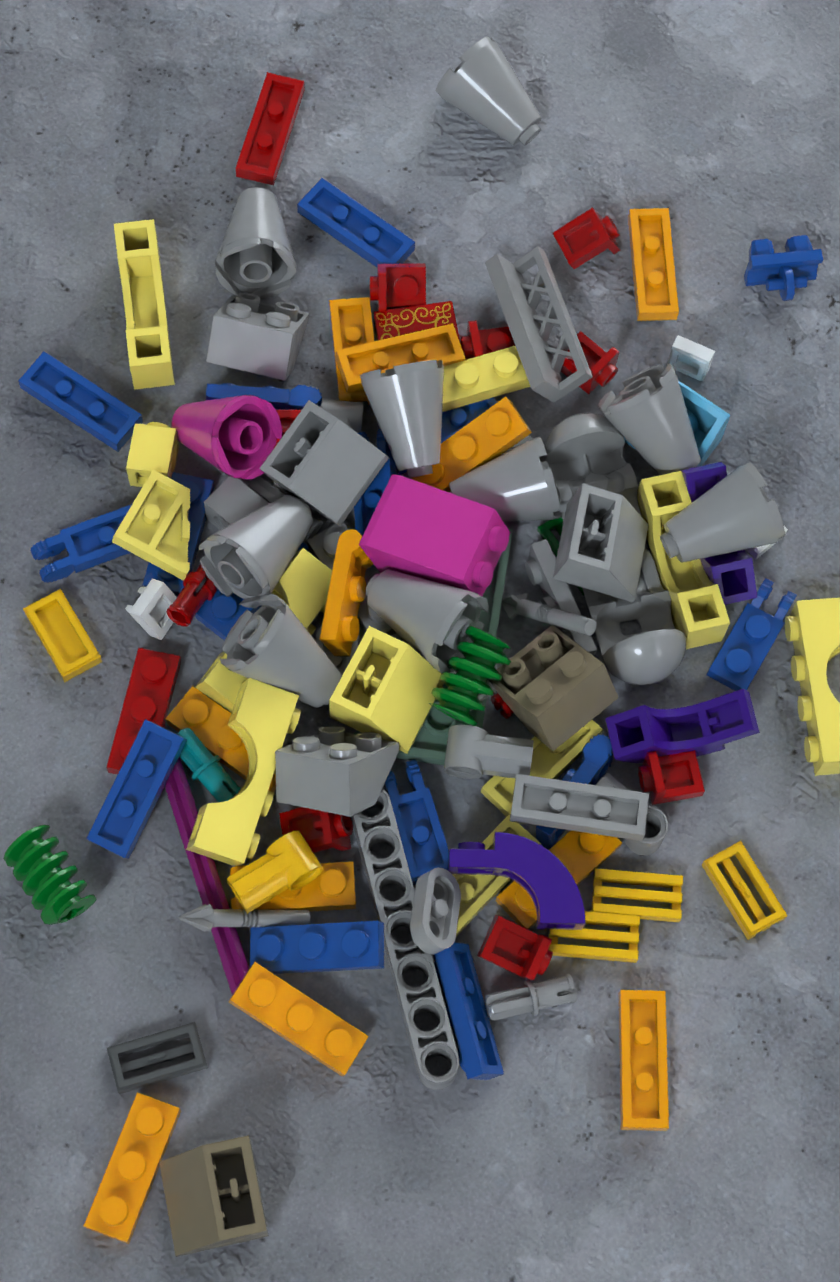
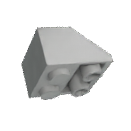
(257, 336)
(324, 463)
(601, 543)
(334, 770)

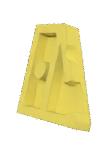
(158, 525)

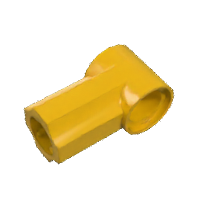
(285, 865)

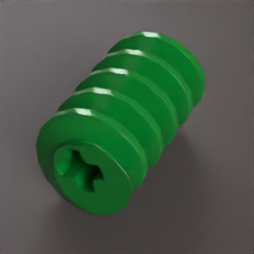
(470, 676)
(45, 878)

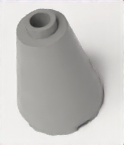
(491, 93)
(256, 247)
(409, 412)
(654, 419)
(514, 484)
(725, 519)
(257, 549)
(426, 613)
(280, 652)

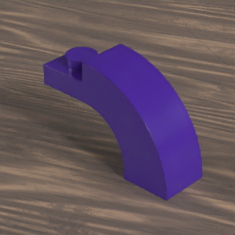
(731, 570)
(684, 729)
(531, 866)

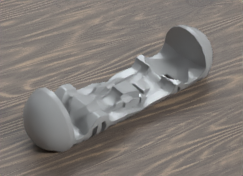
(591, 452)

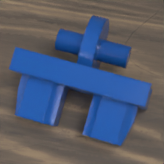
(782, 270)

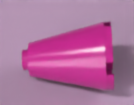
(230, 432)

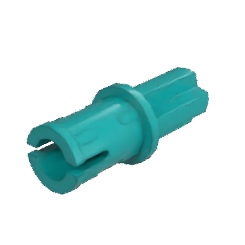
(207, 768)

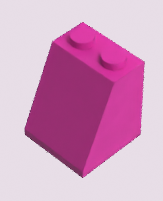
(435, 535)

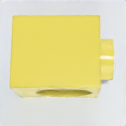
(151, 448)

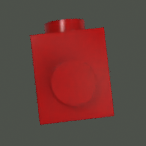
(600, 363)
(671, 777)
(516, 949)

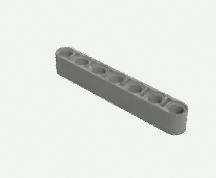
(405, 956)

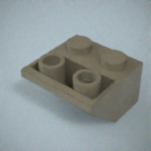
(555, 687)
(213, 1196)

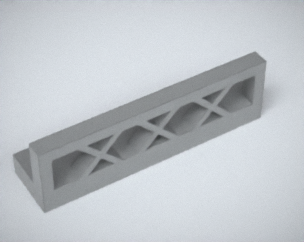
(525, 325)

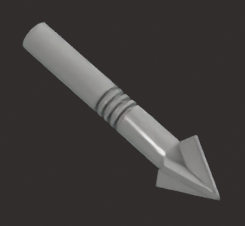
(522, 606)
(206, 917)

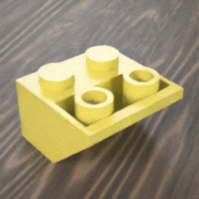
(385, 689)

